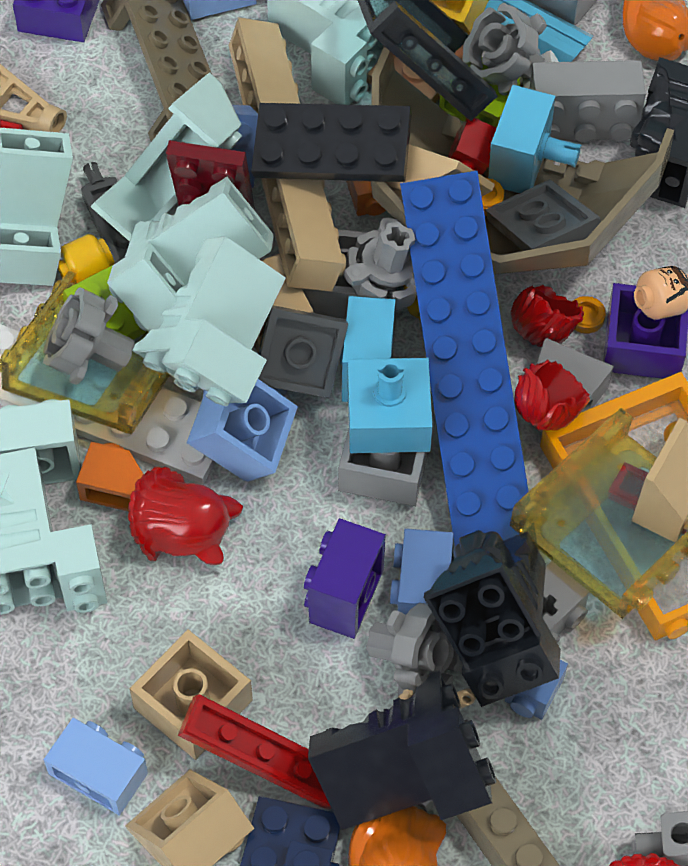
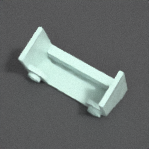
(147, 189)

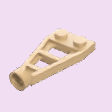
(37, 114)

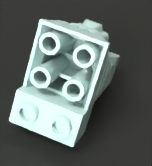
(337, 42)
(31, 199)
(165, 250)
(215, 324)
(35, 560)

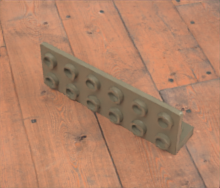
(167, 45)

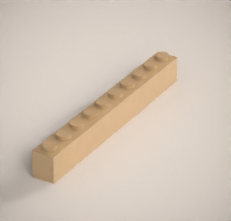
(296, 206)

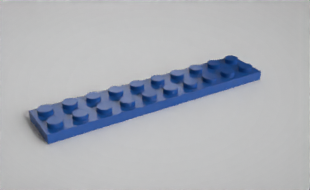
(465, 353)

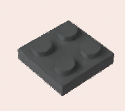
(301, 350)

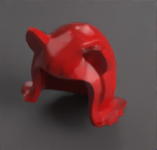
(179, 517)

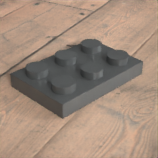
(542, 217)

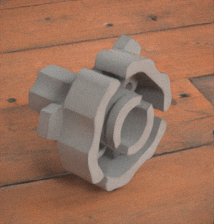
(508, 48)
(383, 264)
(83, 335)
(414, 646)

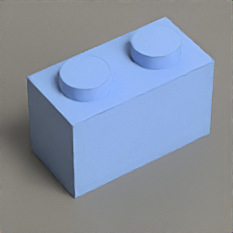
(97, 765)

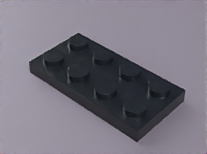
(332, 142)

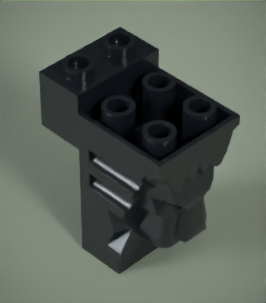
(666, 109)
(493, 615)
(404, 759)

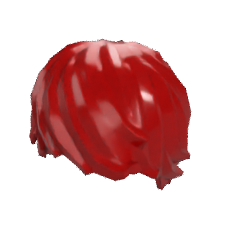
(543, 314)
(549, 396)

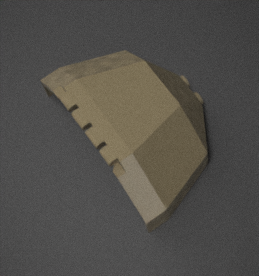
(608, 189)

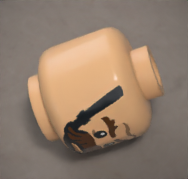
(662, 292)

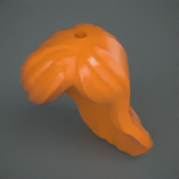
(655, 27)
(398, 839)

